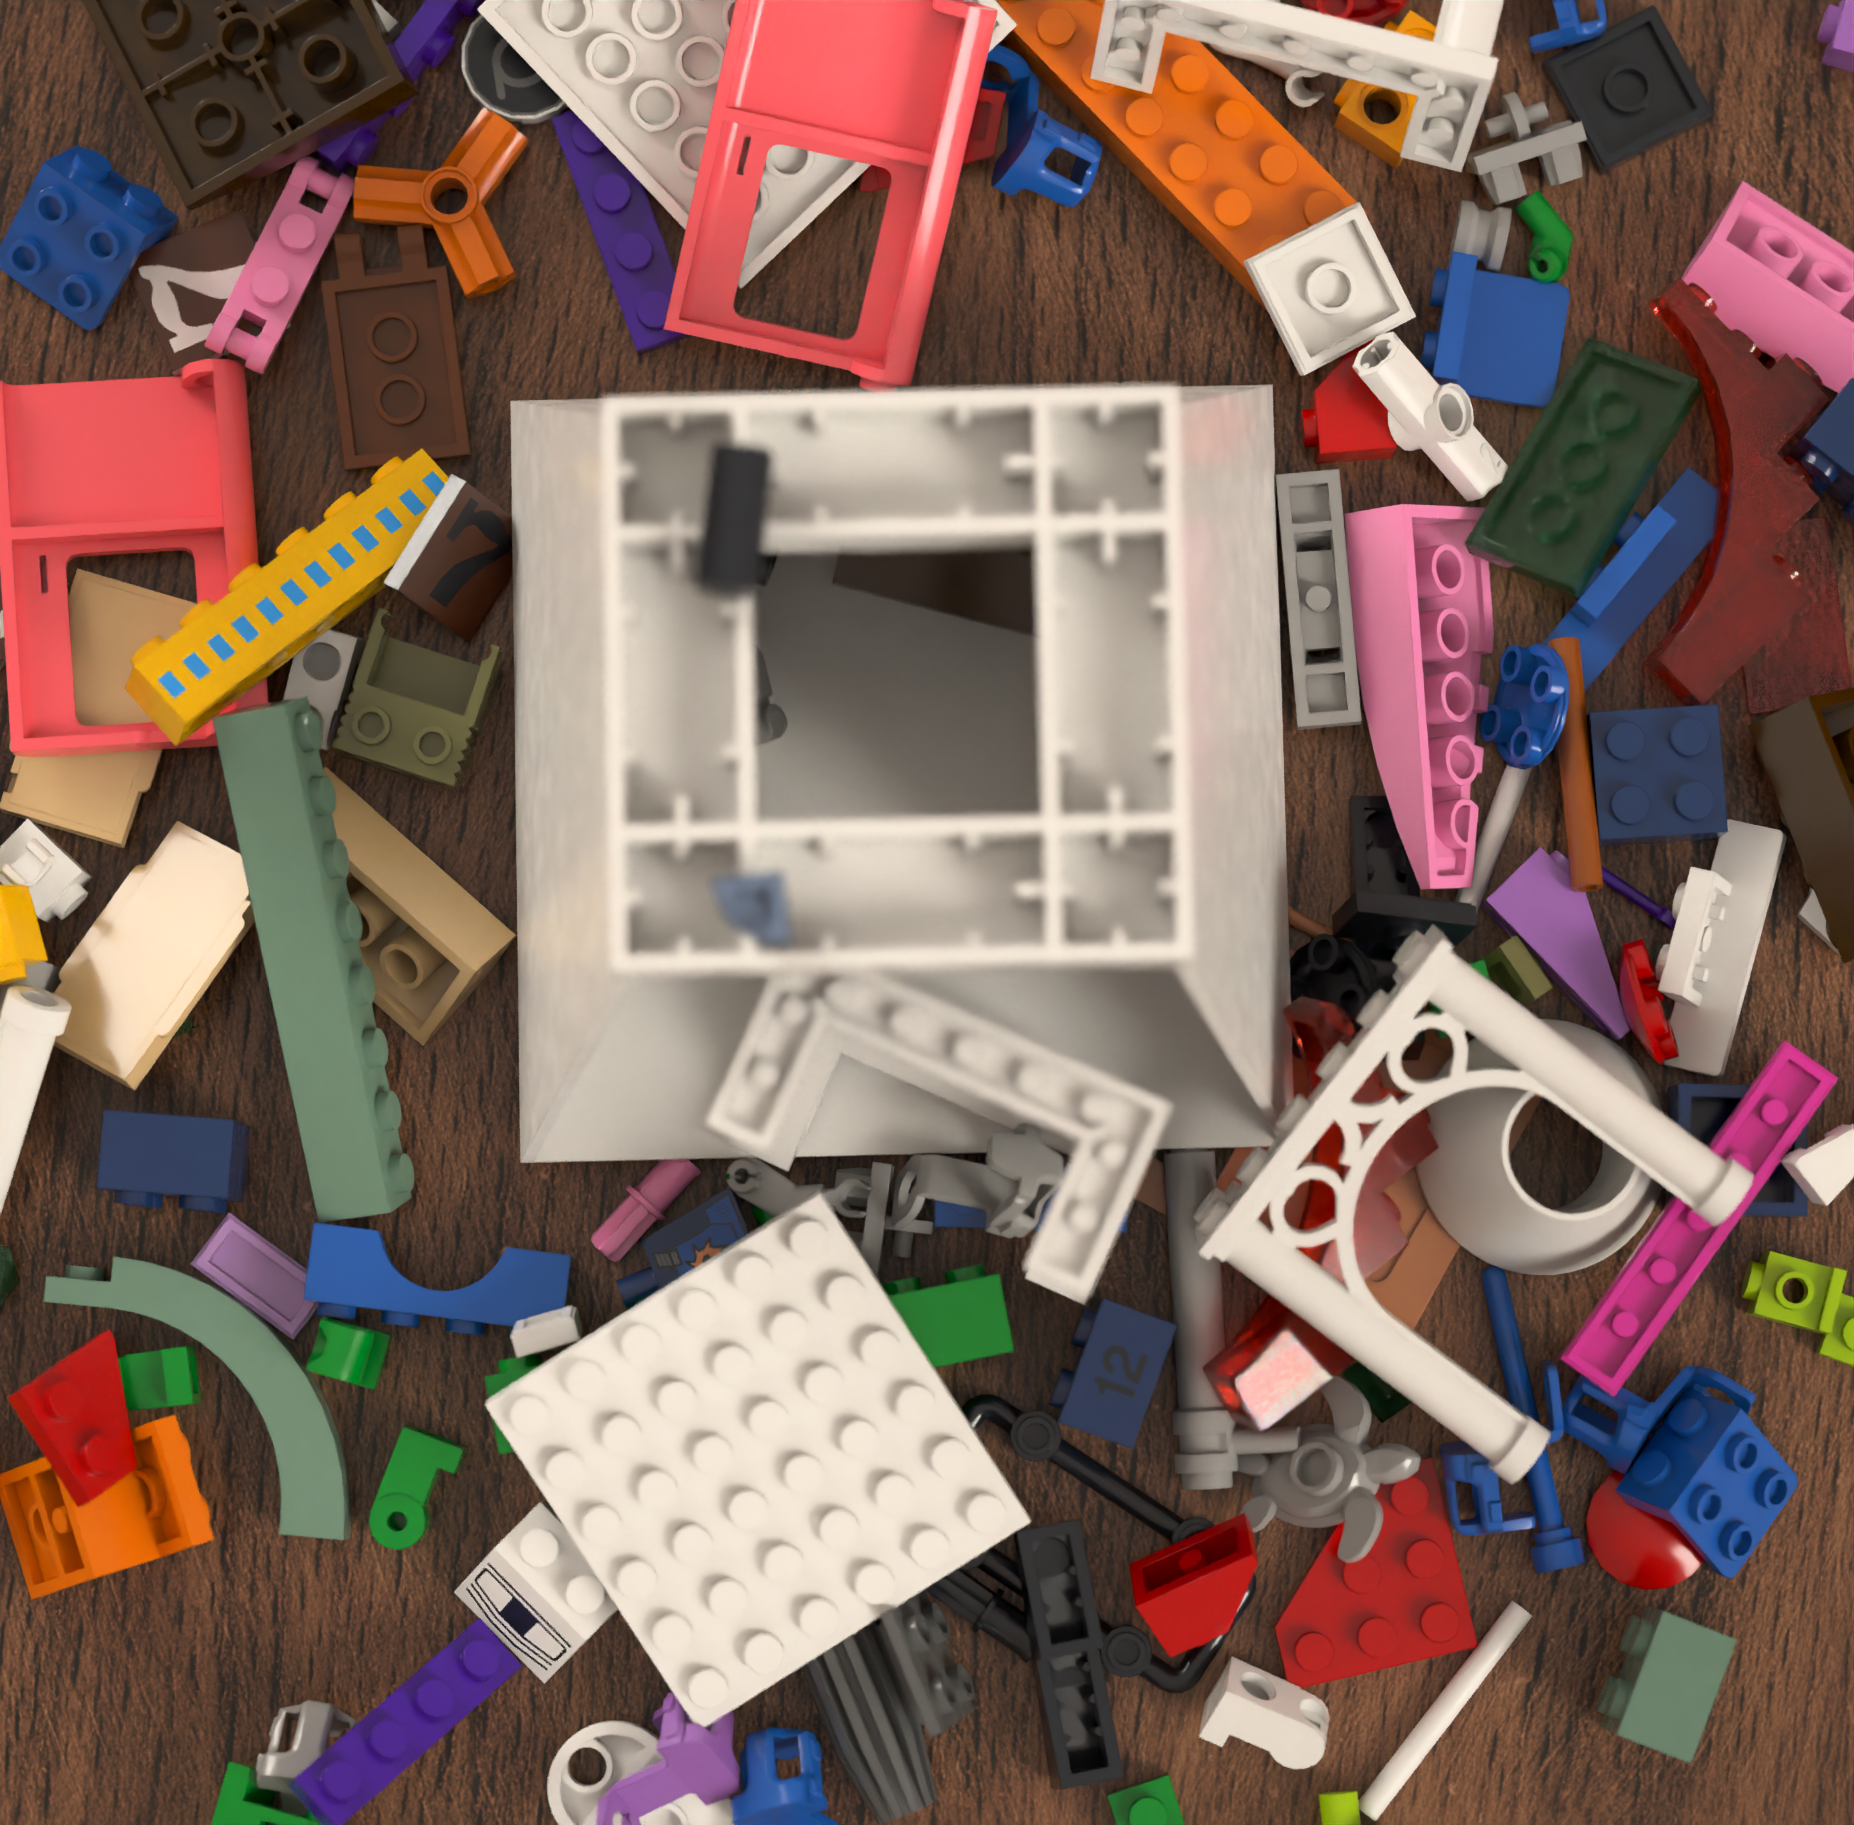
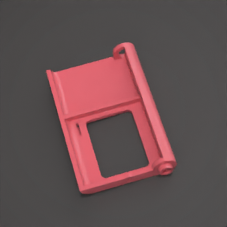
(851, 83)
(114, 475)

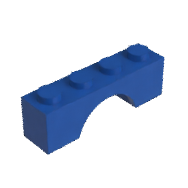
(354, 1270)

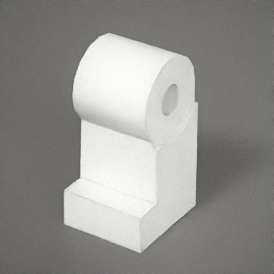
(325, 676)
(1266, 1714)

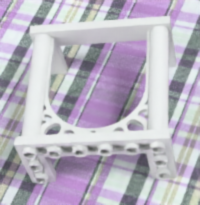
(1445, 75)
(965, 1061)

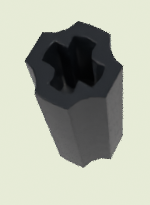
(734, 521)

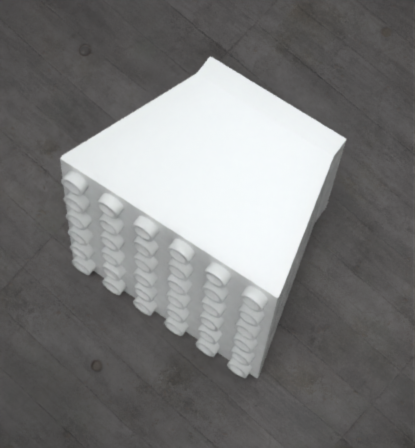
(975, 810)

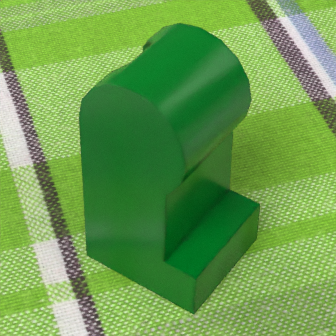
(349, 1353)
(160, 1378)
(401, 1505)

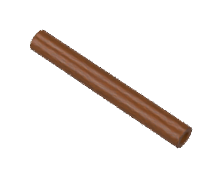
(1578, 777)

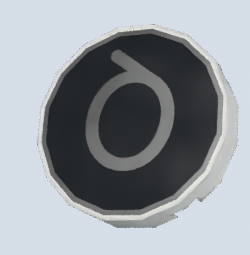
(503, 79)

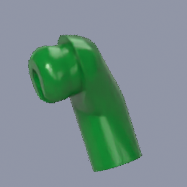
(1550, 241)

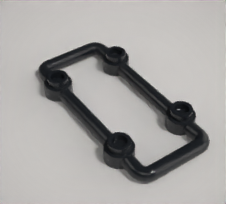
(1126, 1648)

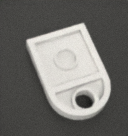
(626, 1751)

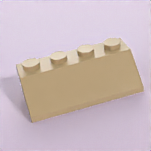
(419, 926)

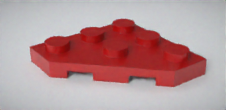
(1387, 1607)

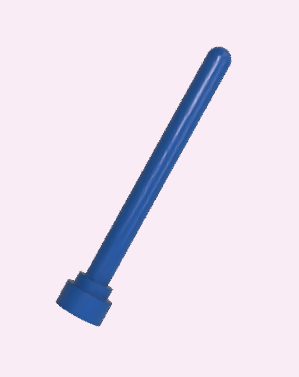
(1554, 1542)

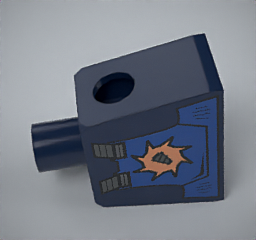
(685, 1245)

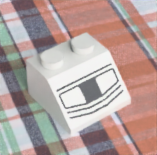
(538, 1593)

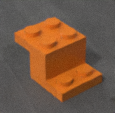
(130, 1524)

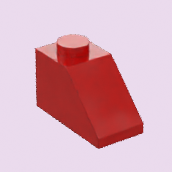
(1346, 418)
(1195, 1585)

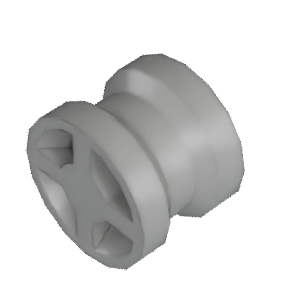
(1481, 233)

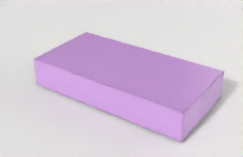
(257, 1275)

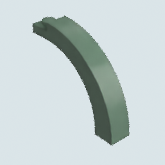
(286, 1394)

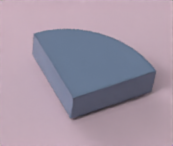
(756, 906)

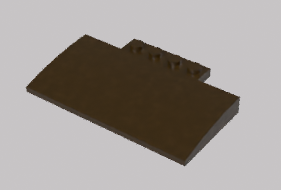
(249, 81)

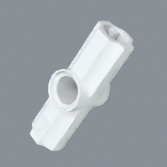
(1430, 416)

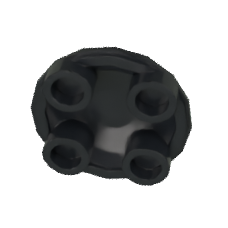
(1332, 973)

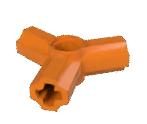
(467, 236)

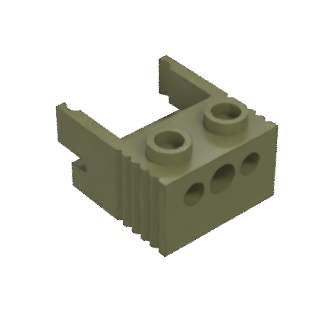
(416, 709)

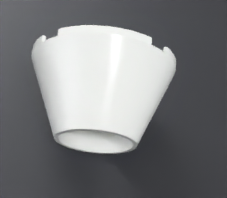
(1481, 1202)

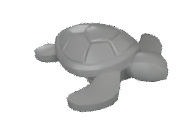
(1330, 1475)

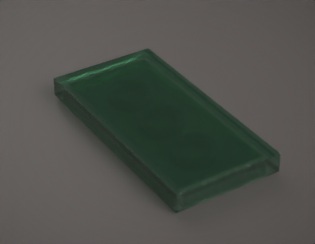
(1583, 467)

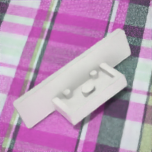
(1716, 944)

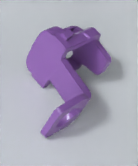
(694, 1762)

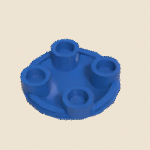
(1527, 705)

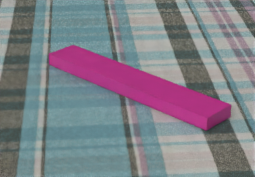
(1682, 1241)

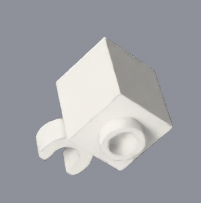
(50, 872)

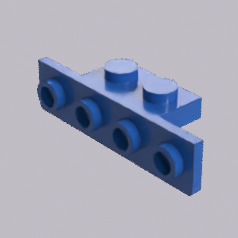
(1641, 573)

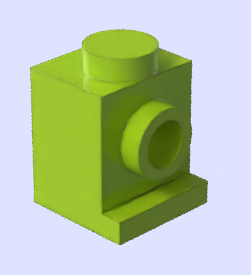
(1821, 1295)

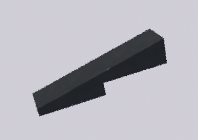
(1381, 865)
(1066, 1655)

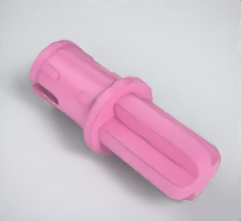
(643, 1207)

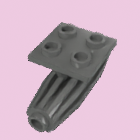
(879, 1693)

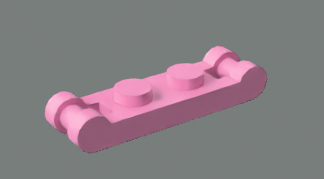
(281, 265)

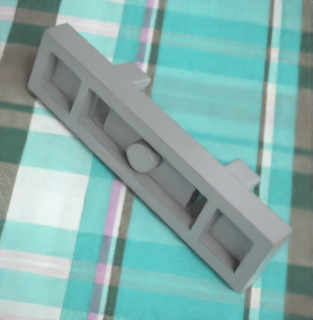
(1318, 599)

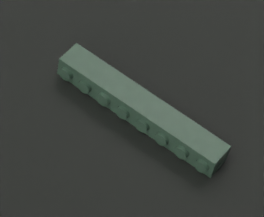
(314, 959)

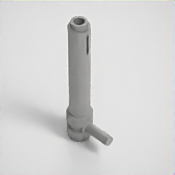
(1205, 1429)

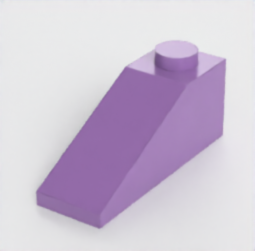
(1562, 935)

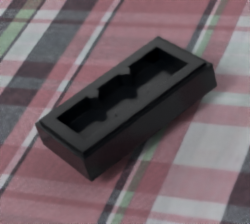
(1395, 917)

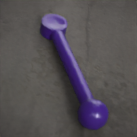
(1660, 913)

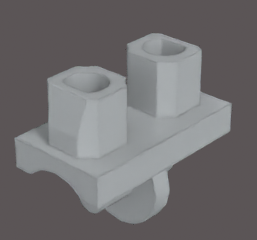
(1553, 145)
(877, 1221)

